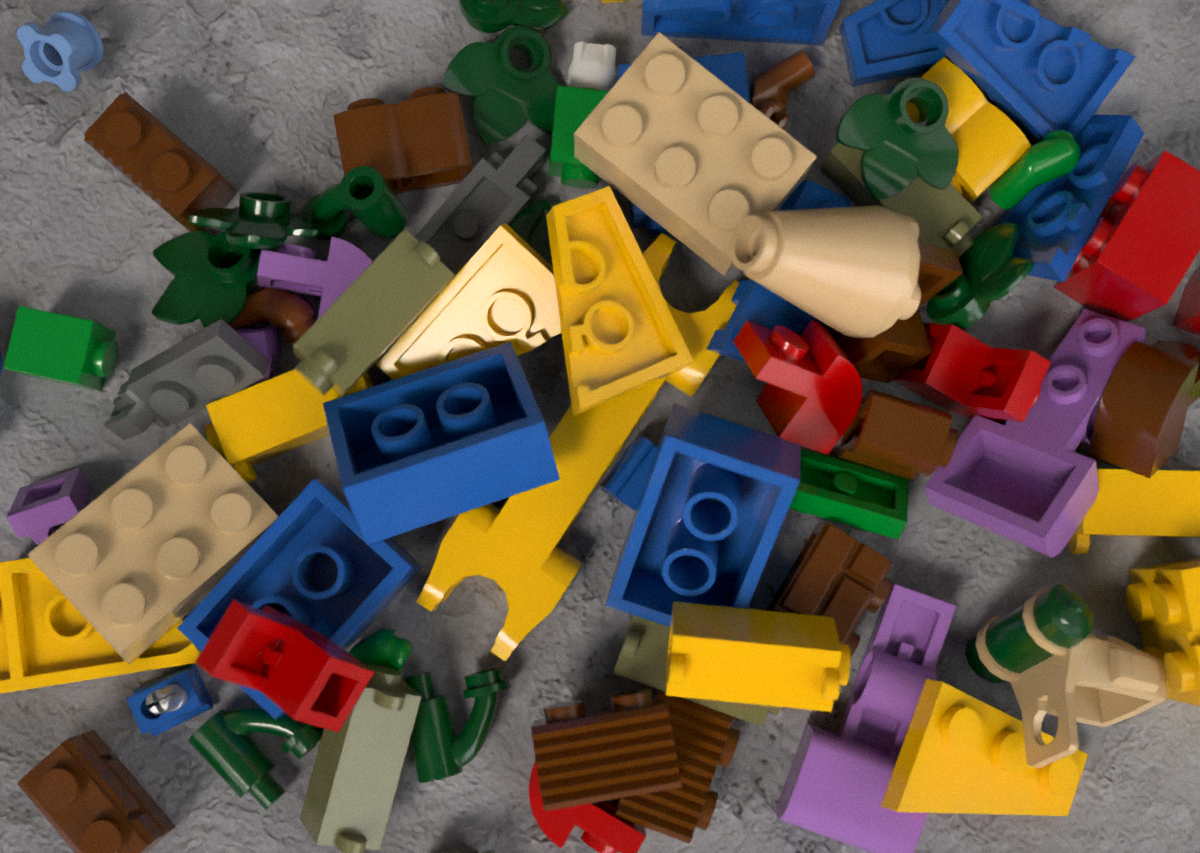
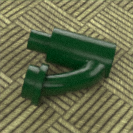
(364, 194)
(433, 740)
(239, 760)

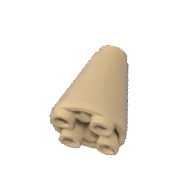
(835, 263)

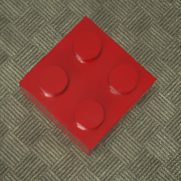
(1140, 241)

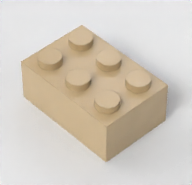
(689, 150)
(155, 542)

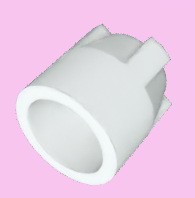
(593, 66)

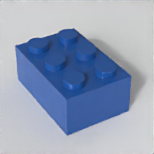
(439, 443)
(704, 516)
(312, 570)

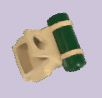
(1064, 670)

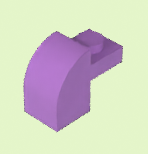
(296, 270)

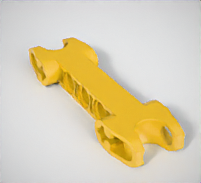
(522, 539)

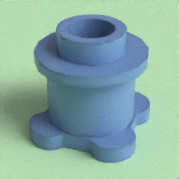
(60, 49)

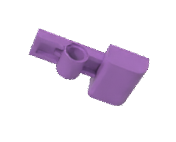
(1025, 474)
(844, 774)

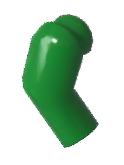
(1040, 164)
(383, 649)

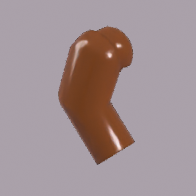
(771, 87)
(278, 308)

